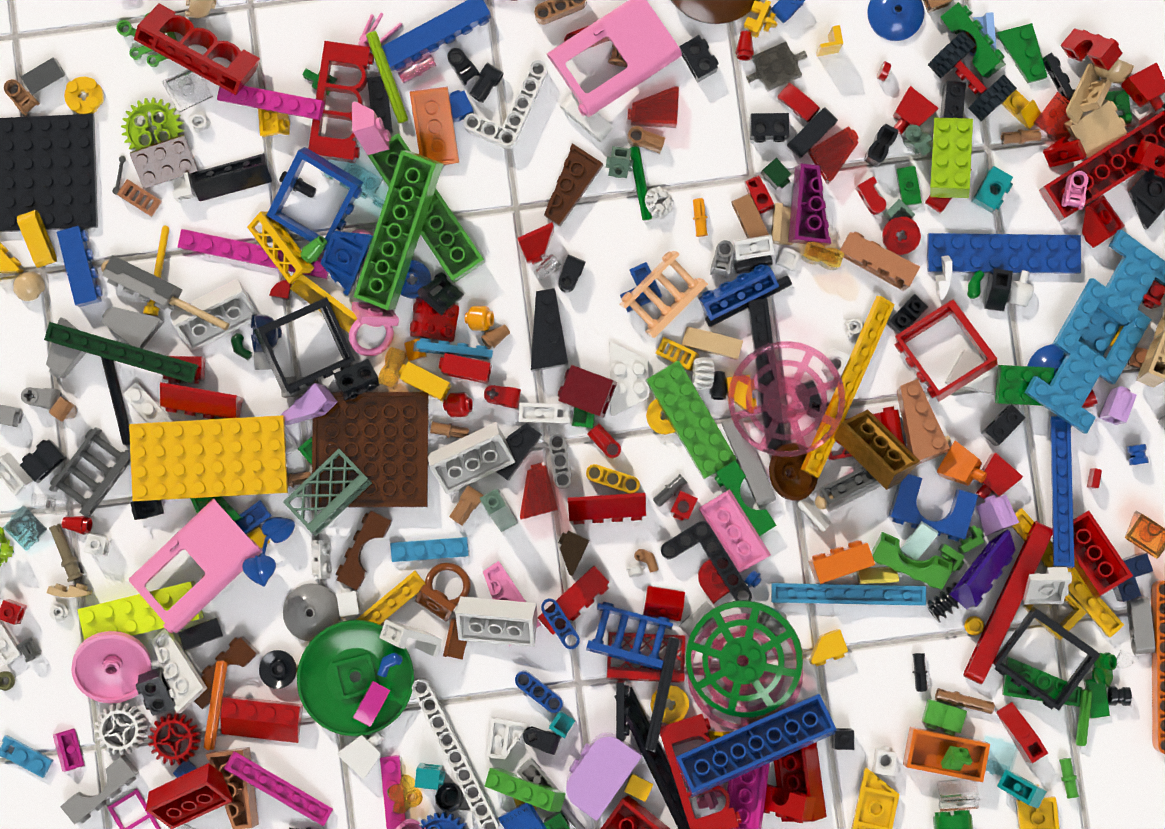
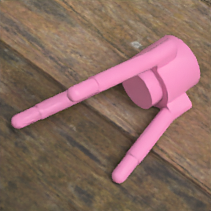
(363, 39)

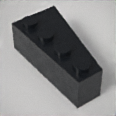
(548, 337)

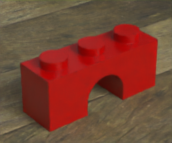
(1100, 50)
(798, 806)

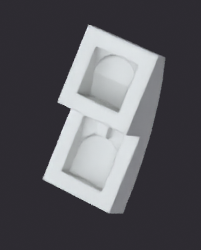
(943, 281)

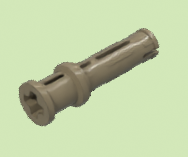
(68, 561)

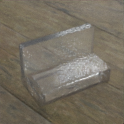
(958, 795)

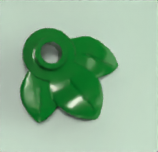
(1103, 668)

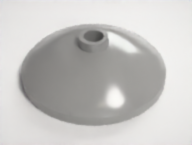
(320, 601)

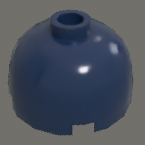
(272, 336)

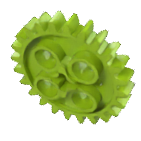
(135, 132)

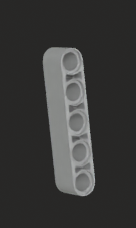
(750, 464)

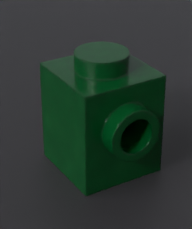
(776, 174)

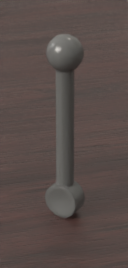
(122, 159)

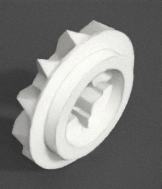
(658, 209)

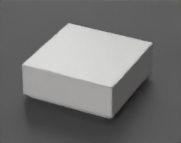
(788, 258)

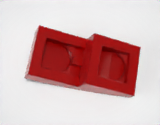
(798, 102)

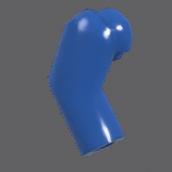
(389, 661)

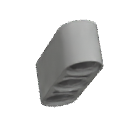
(560, 451)
(1141, 626)

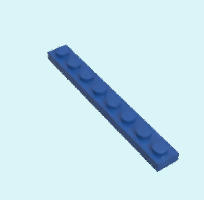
(1061, 493)

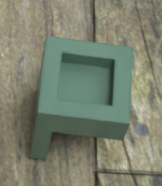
(898, 209)

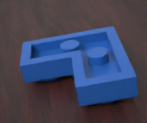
(638, 274)

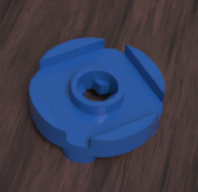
(424, 277)

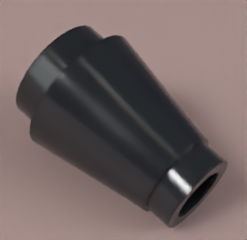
(719, 388)

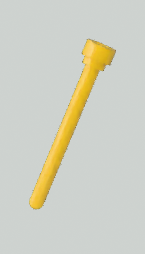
(150, 309)

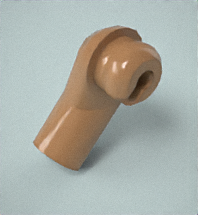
(646, 557)

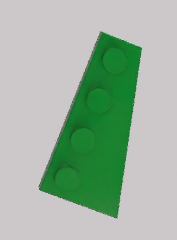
(1046, 682)

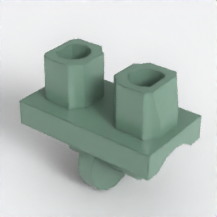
(917, 140)

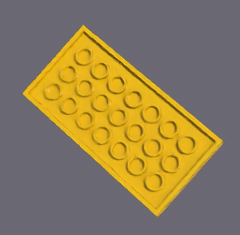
(208, 458)

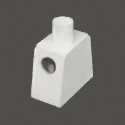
(362, 753)

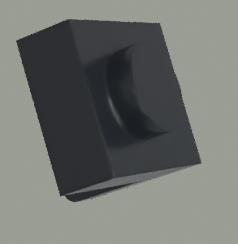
(146, 509)

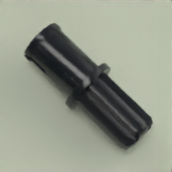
(301, 186)
(750, 264)
(920, 672)

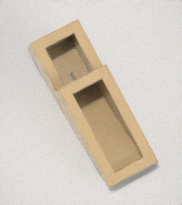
(712, 343)

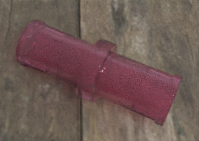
(417, 69)

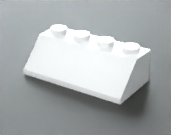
(226, 303)
(470, 458)
(496, 621)

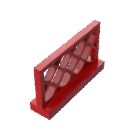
(641, 673)

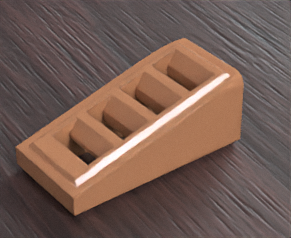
(126, 187)

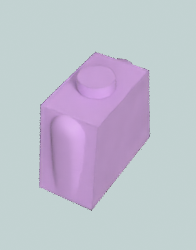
(1118, 406)
(996, 514)

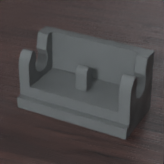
(43, 75)

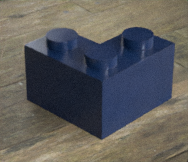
(1138, 565)

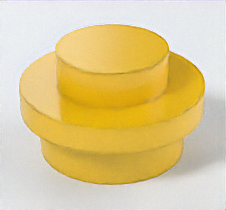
(974, 625)

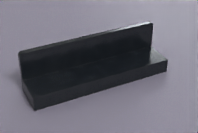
(231, 177)

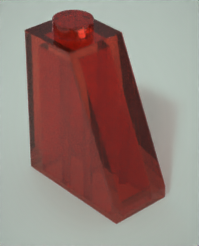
(656, 110)
(834, 152)
(538, 493)

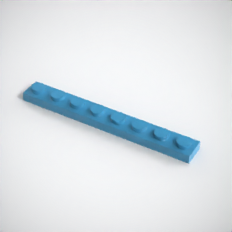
(848, 594)

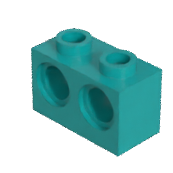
(429, 776)

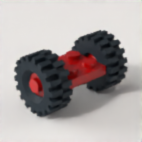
(951, 57)

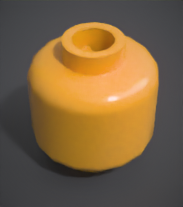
(479, 318)

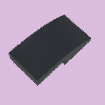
(907, 314)
(200, 634)

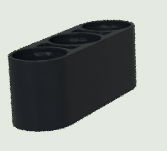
(812, 132)

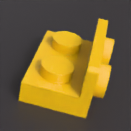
(273, 123)

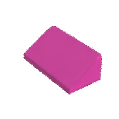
(68, 750)

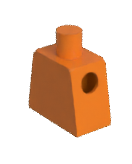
(961, 466)

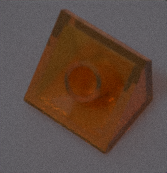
(1146, 534)

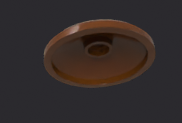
(797, 483)

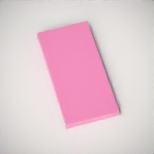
(734, 531)

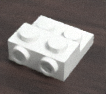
(1048, 587)

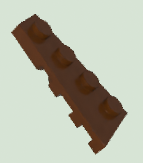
(574, 180)

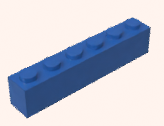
(435, 33)

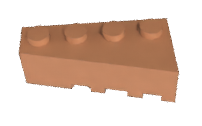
(879, 261)
(920, 424)
(243, 808)

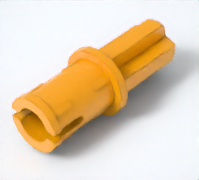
(700, 217)

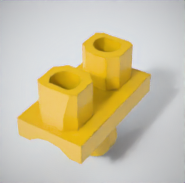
(762, 10)

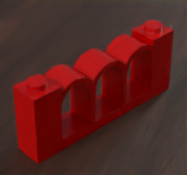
(161, 20)
(347, 56)
(682, 732)

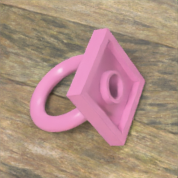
(375, 317)

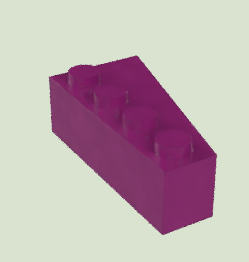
(808, 207)

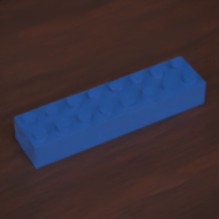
(755, 745)

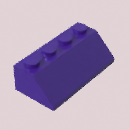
(984, 570)

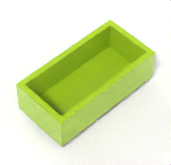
(951, 157)

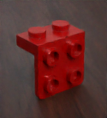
(431, 324)

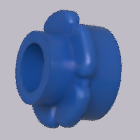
(753, 579)

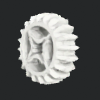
(122, 735)

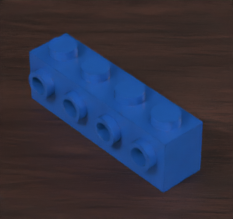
(738, 292)

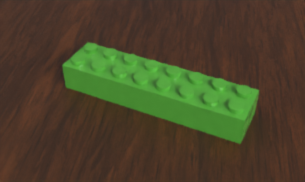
(441, 228)
(398, 230)

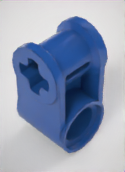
(786, 8)

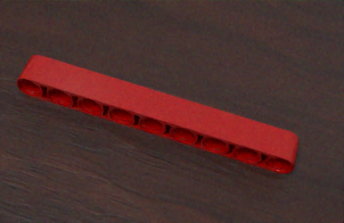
(1007, 603)

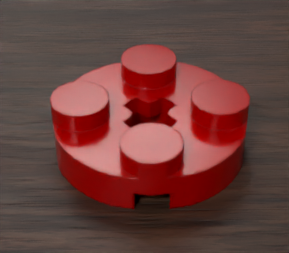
(906, 245)

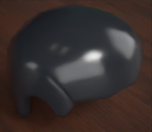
(449, 797)

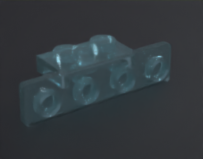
(370, 184)

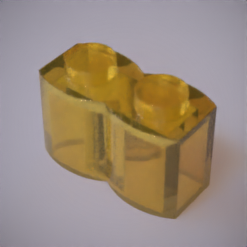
(826, 257)
(393, 362)

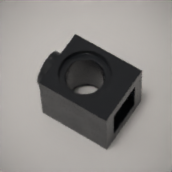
(843, 739)

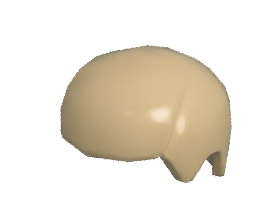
(28, 286)

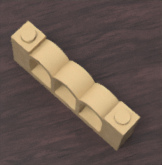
(1153, 368)

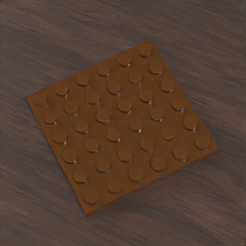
(384, 439)

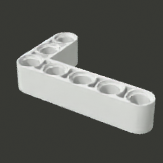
(515, 111)

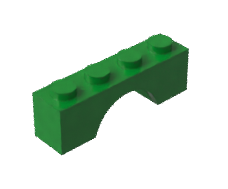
(987, 58)
(731, 478)

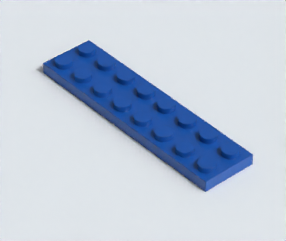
(1006, 252)

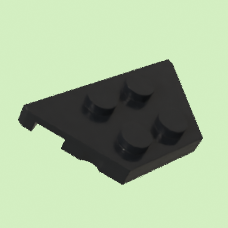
(1148, 197)

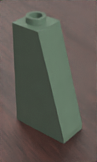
(498, 510)

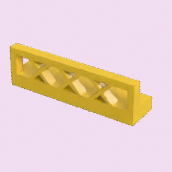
(284, 242)
(312, 293)

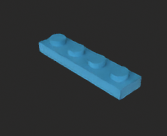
(461, 349)
(429, 549)

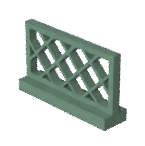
(334, 506)

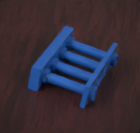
(634, 655)

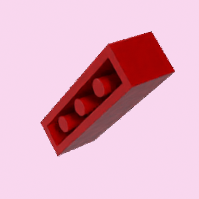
(577, 597)

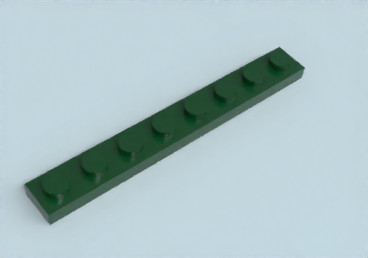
(121, 352)

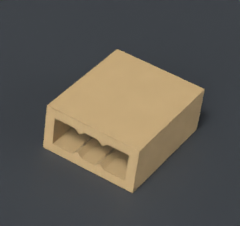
(1098, 128)

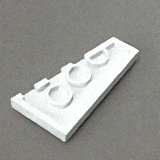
(178, 671)

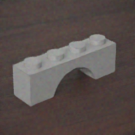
(118, 774)

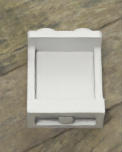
(399, 633)

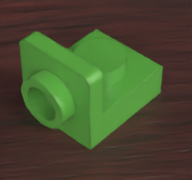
(969, 543)
(950, 554)
(956, 758)

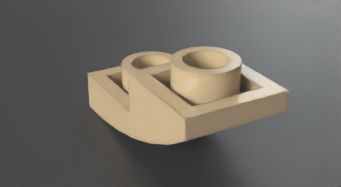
(73, 591)

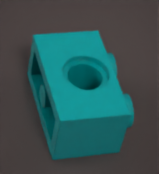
(1001, 181)
(1021, 788)

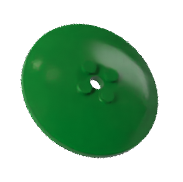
(326, 682)

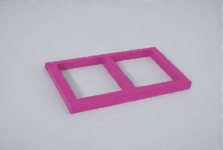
(136, 792)

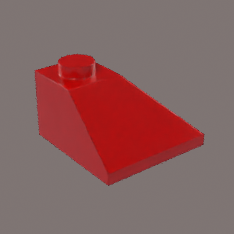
(1100, 222)
(536, 243)

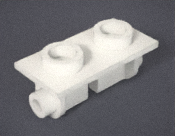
(322, 568)

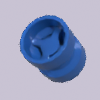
(1137, 454)

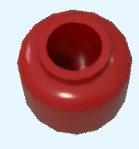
(458, 404)

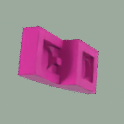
(371, 704)

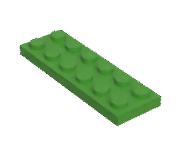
(690, 419)

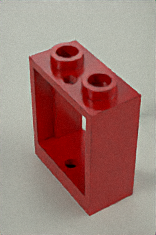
(465, 368)

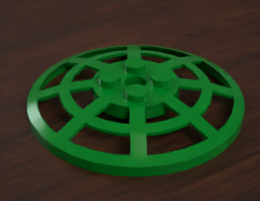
(752, 650)

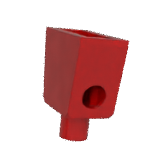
(1146, 87)
(913, 110)
(999, 477)

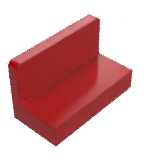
(664, 603)

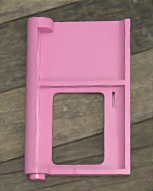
(639, 40)
(218, 549)

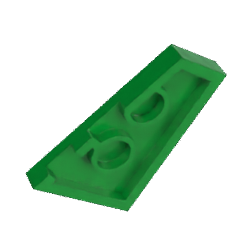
(1025, 51)

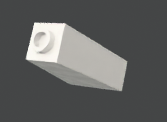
(966, 362)

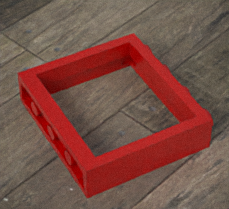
(950, 308)

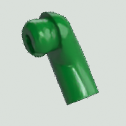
(974, 286)

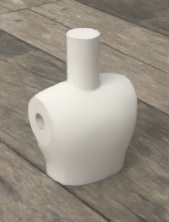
(1021, 291)

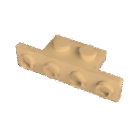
(1088, 94)

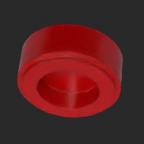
(884, 71)

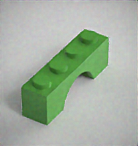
(931, 571)
(523, 790)

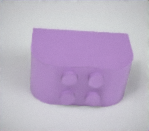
(600, 773)

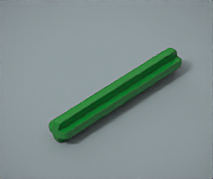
(640, 182)

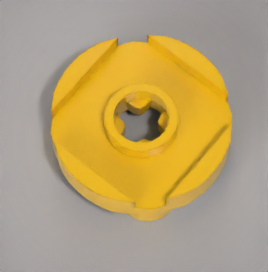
(74, 90)
(655, 422)
(679, 708)

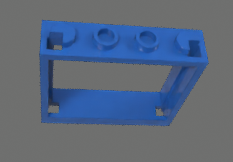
(302, 156)

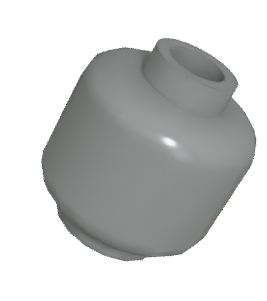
(771, 623)

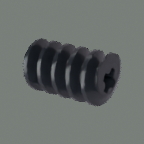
(942, 604)

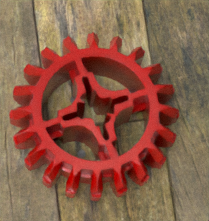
(157, 742)

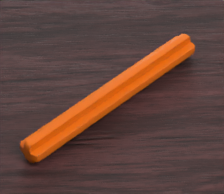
(215, 705)

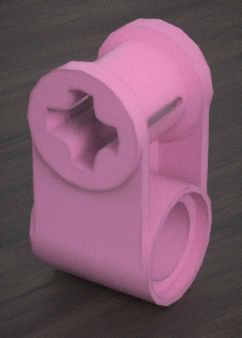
(1074, 194)

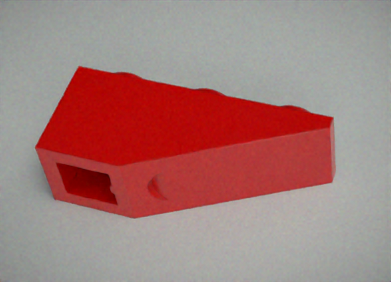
(1021, 733)

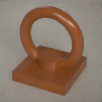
(437, 601)

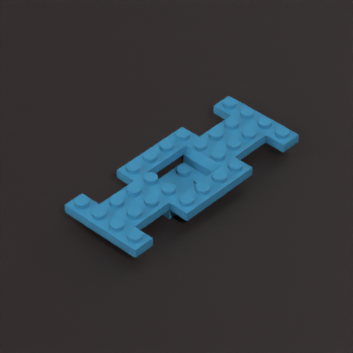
(1092, 328)

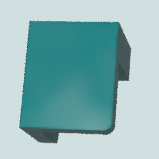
(561, 724)

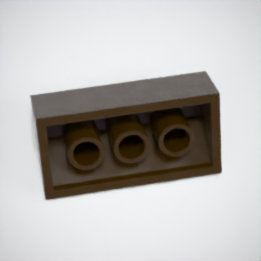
(572, 550)

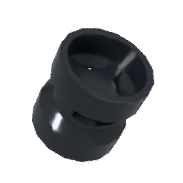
(1121, 696)

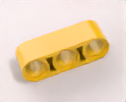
(36, 238)
(622, 479)

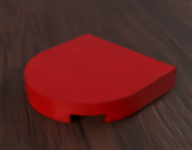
(711, 581)

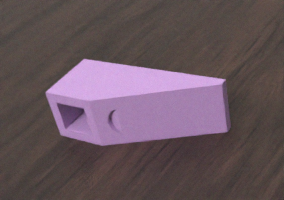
(311, 404)

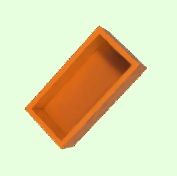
(927, 749)

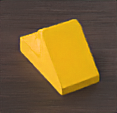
(1022, 109)

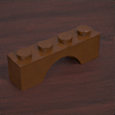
(352, 571)
(240, 653)

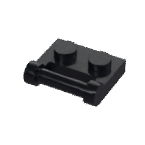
(445, 298)

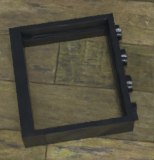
(337, 335)
(1034, 691)

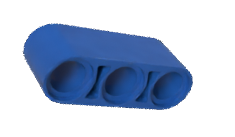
(567, 630)
(542, 700)

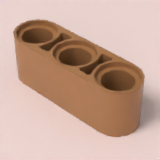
(555, 14)
(749, 217)

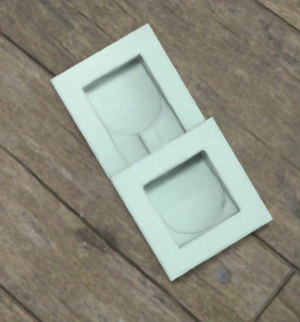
(919, 540)

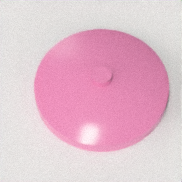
(109, 666)

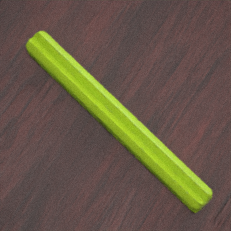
(387, 77)

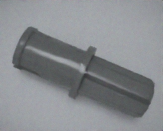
(669, 490)

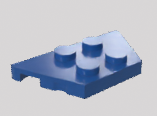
(345, 257)

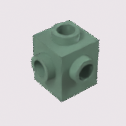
(619, 162)

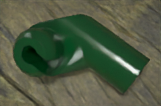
(237, 345)

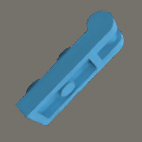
(25, 756)

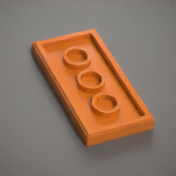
(434, 124)

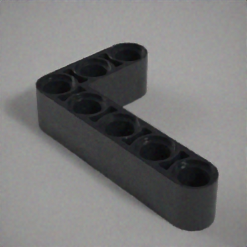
(713, 556)

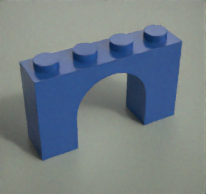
(954, 524)

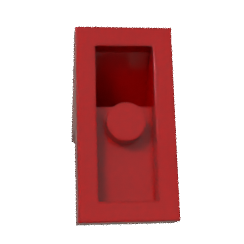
(1064, 152)

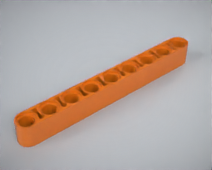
(1158, 676)

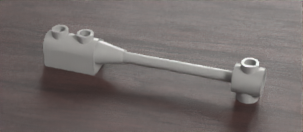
(533, 772)

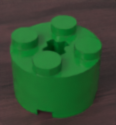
(960, 820)

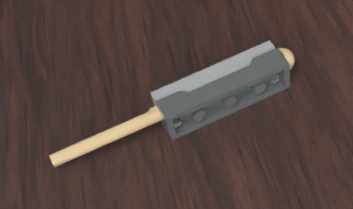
(153, 288)
(848, 489)

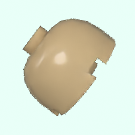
(199, 8)
(1117, 73)

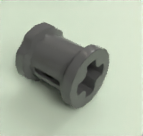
(23, 647)

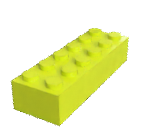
(132, 613)

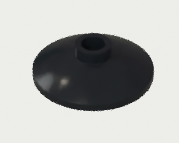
(269, 673)

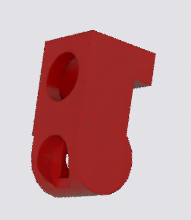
(759, 194)
(870, 197)

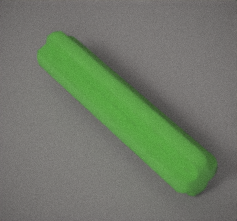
(1083, 718)

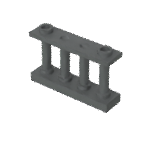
(100, 489)

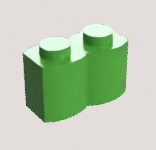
(943, 716)

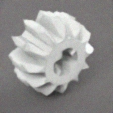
(703, 373)

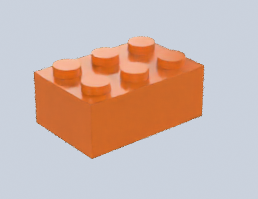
(841, 561)

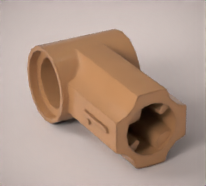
(648, 140)
(63, 409)
(468, 502)

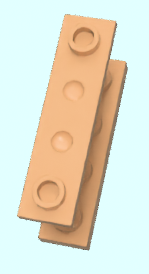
(681, 299)

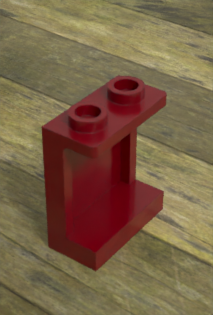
(587, 391)

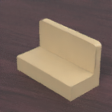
(781, 224)

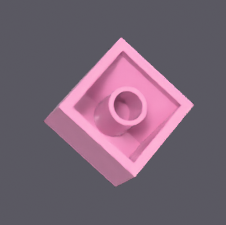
(369, 129)

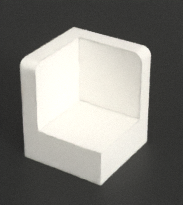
(183, 188)

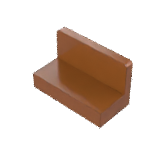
(454, 647)

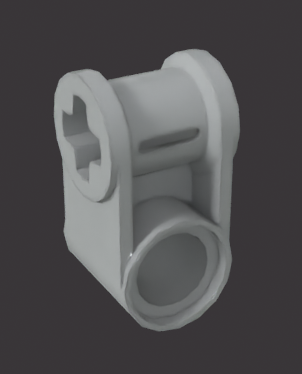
(722, 260)
(43, 397)

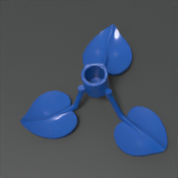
(262, 567)

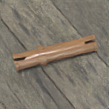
(958, 699)

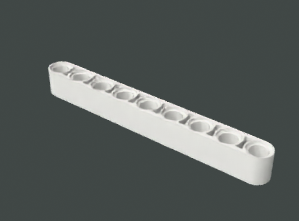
(455, 746)

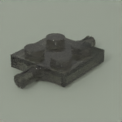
(776, 66)

